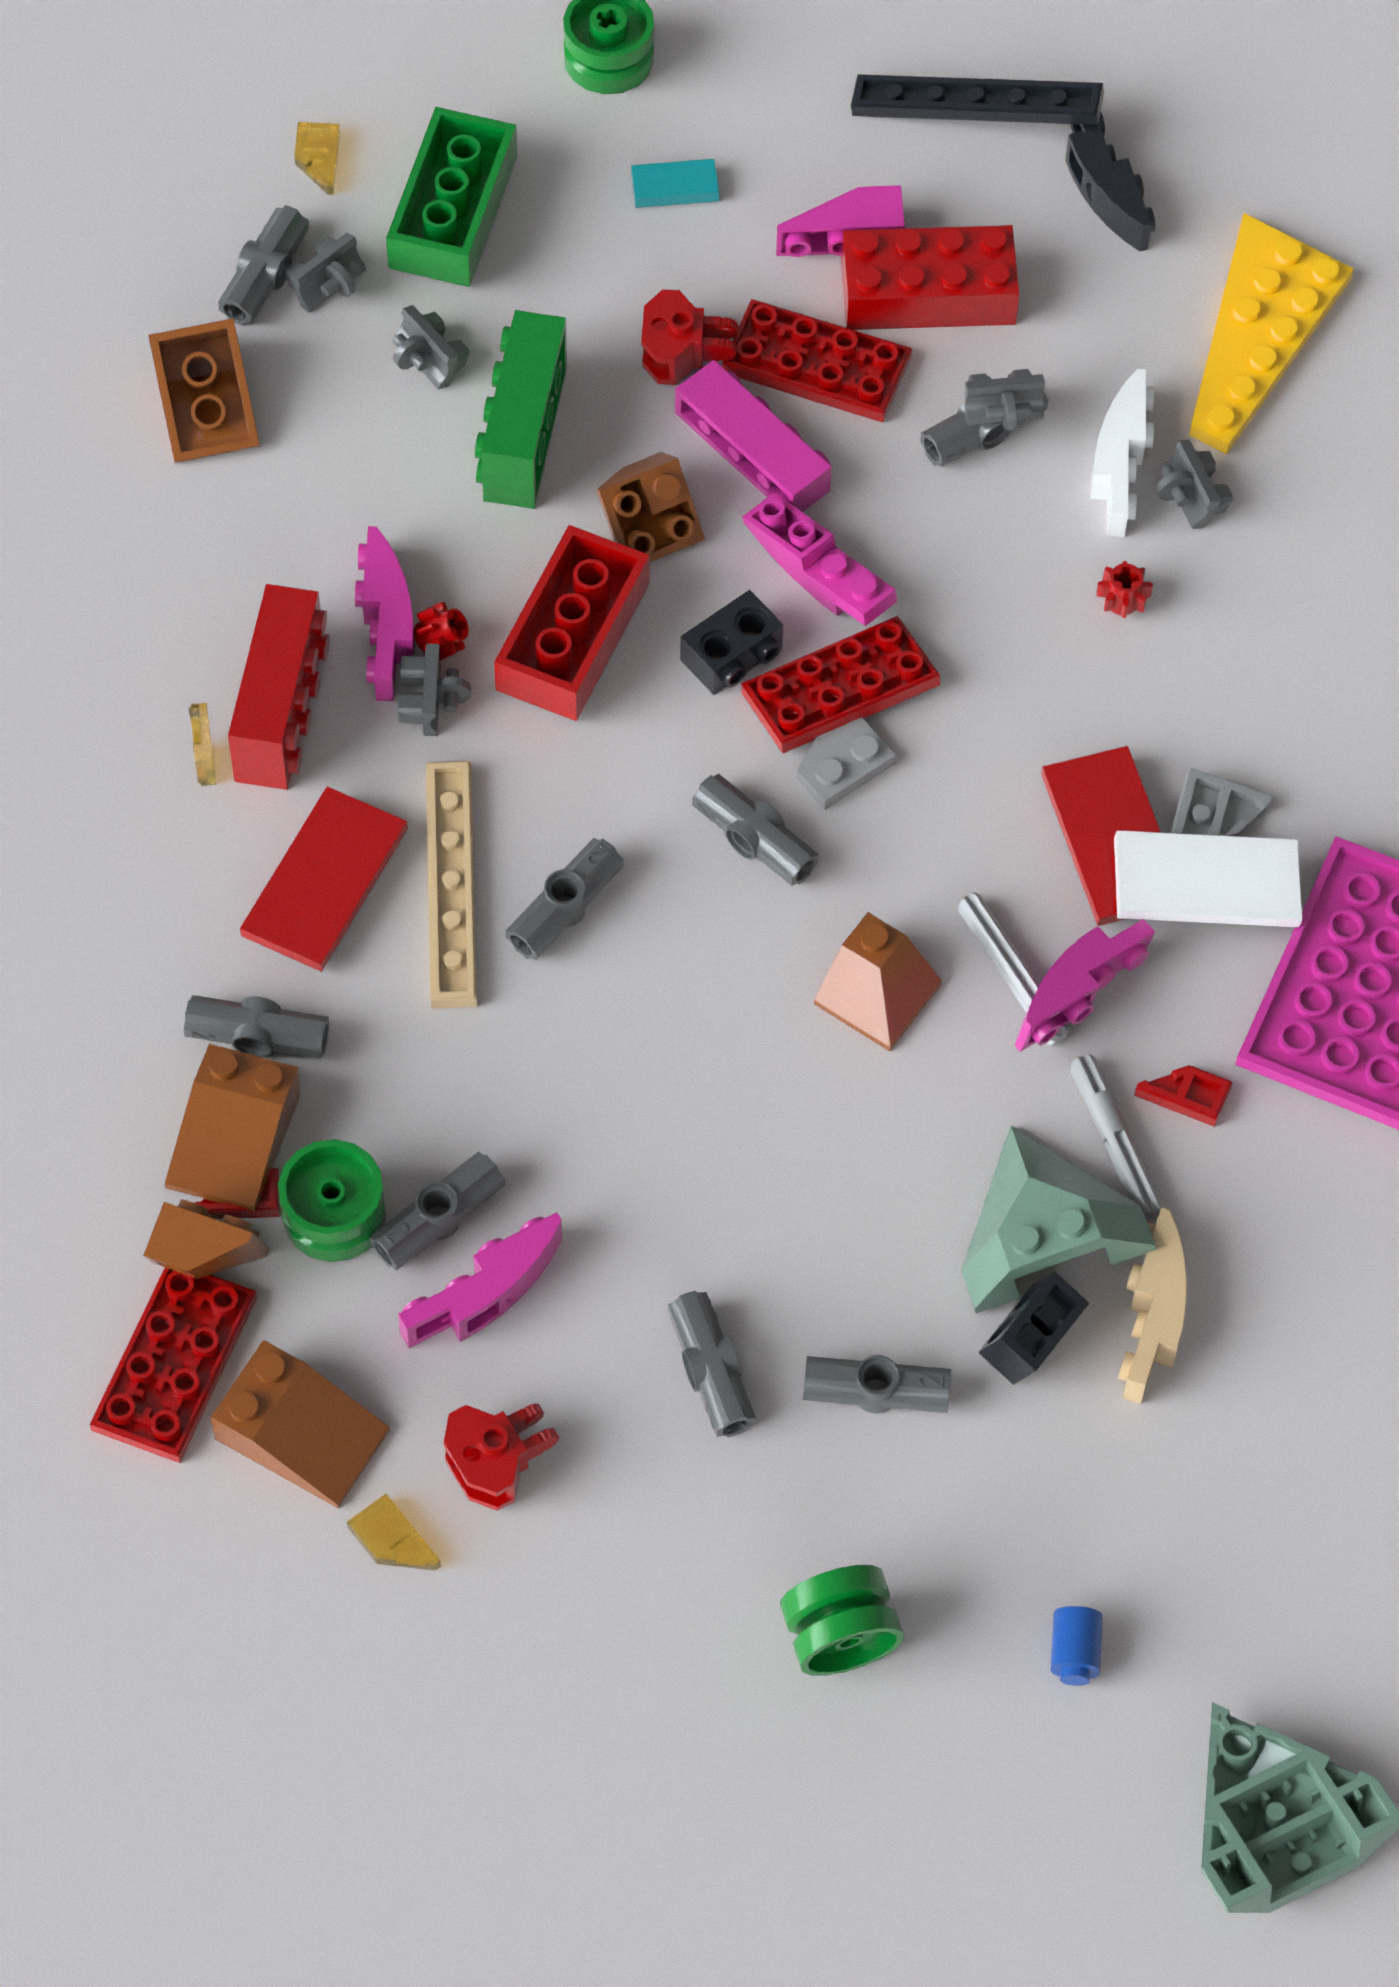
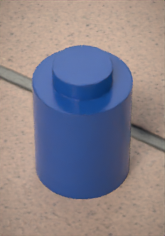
(1076, 1644)

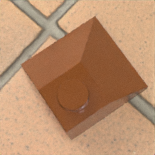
(877, 982)

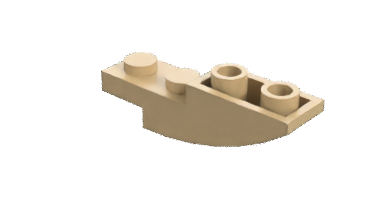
(1160, 1303)

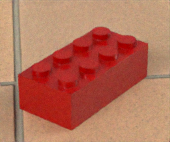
(929, 277)
(572, 622)
(278, 687)

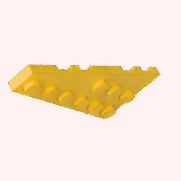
(1266, 315)

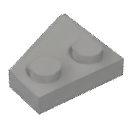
(843, 762)
(1216, 806)

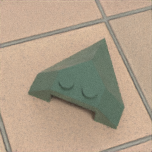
(1042, 1215)
(1283, 1817)

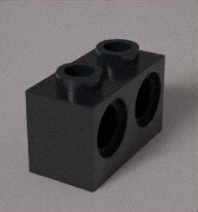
(725, 636)
(1033, 1327)

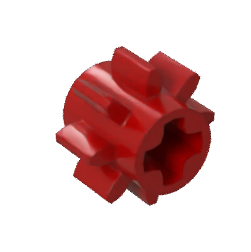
(1124, 589)
(443, 628)

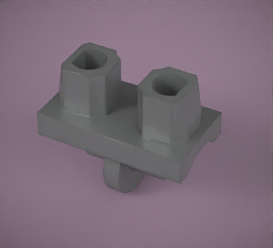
(327, 272)
(423, 346)
(1004, 398)
(1189, 484)
(426, 672)

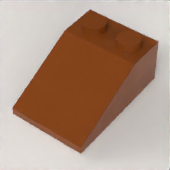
(204, 390)
(233, 1127)
(297, 1424)

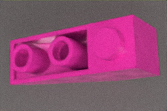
(821, 228)

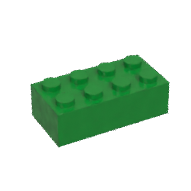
(452, 196)
(522, 409)

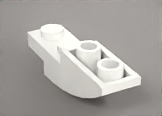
(1121, 449)

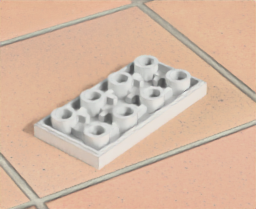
(1207, 879)

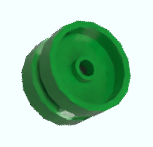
(608, 44)
(331, 1200)
(841, 1620)

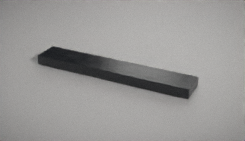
(977, 99)

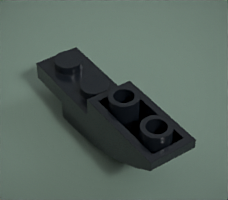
(1109, 184)

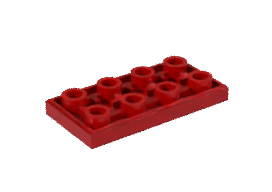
(818, 360)
(840, 684)
(1092, 802)
(324, 879)
(173, 1363)

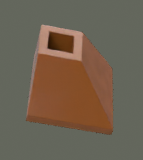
(651, 507)
(200, 1245)

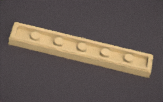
(451, 885)

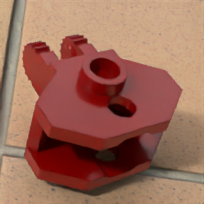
(680, 337)
(489, 1454)

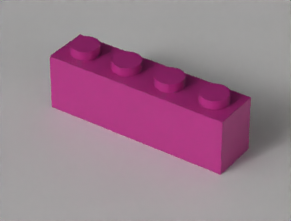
(752, 437)

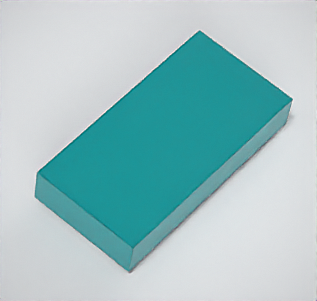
(674, 183)

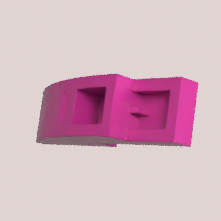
(815, 562)
(386, 610)
(1076, 977)
(501, 1277)

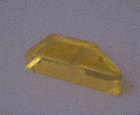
(318, 152)
(202, 744)
(391, 1537)

